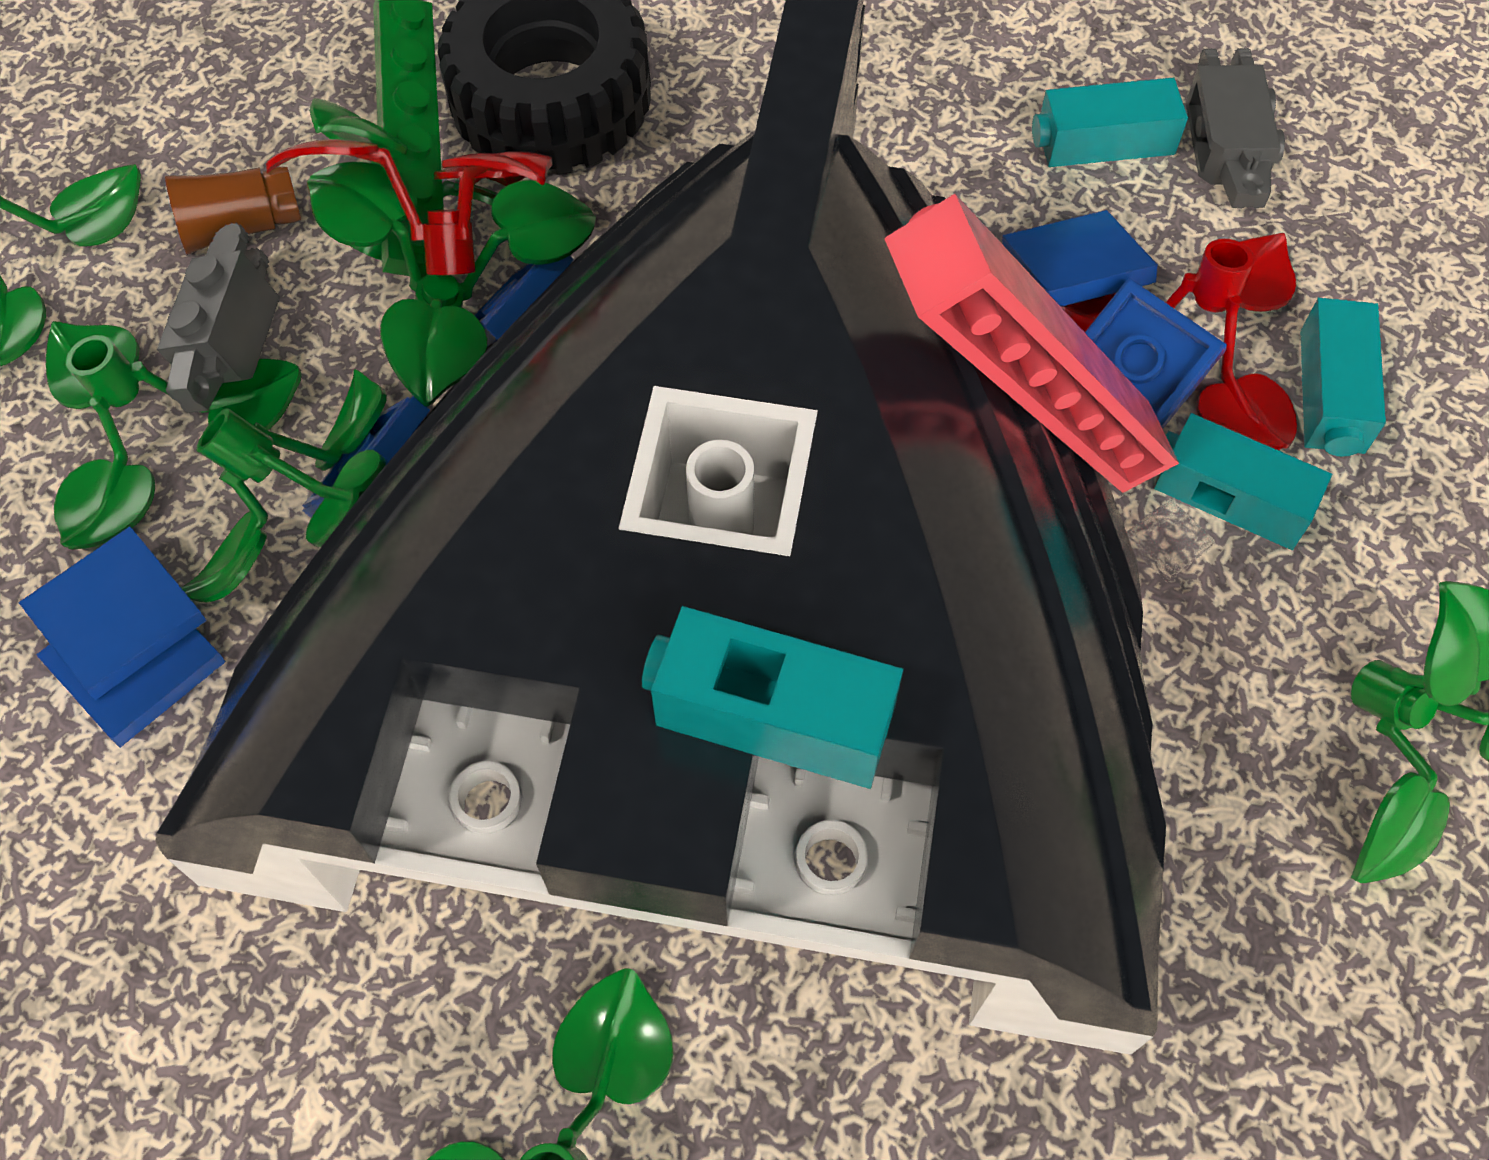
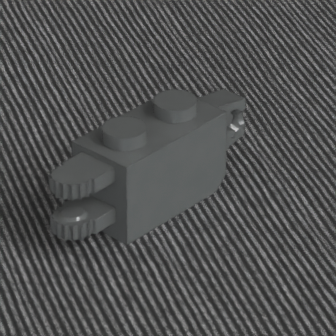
(1234, 127)
(218, 320)

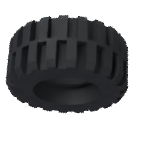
(559, 116)

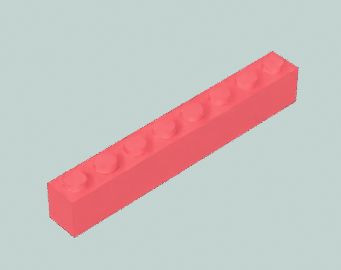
(1026, 343)

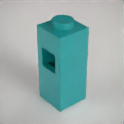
(1110, 122)
(1342, 376)
(1243, 481)
(772, 695)

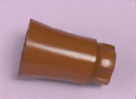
(243, 197)

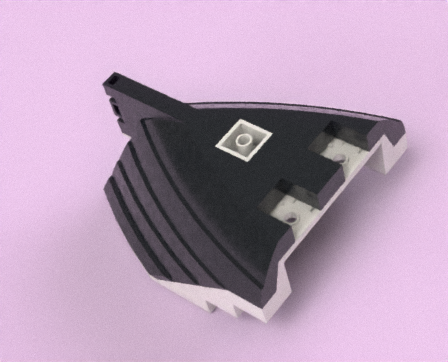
(762, 434)

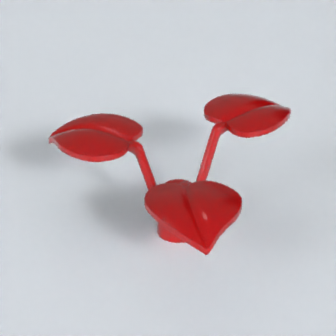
(449, 232)
(1233, 276)

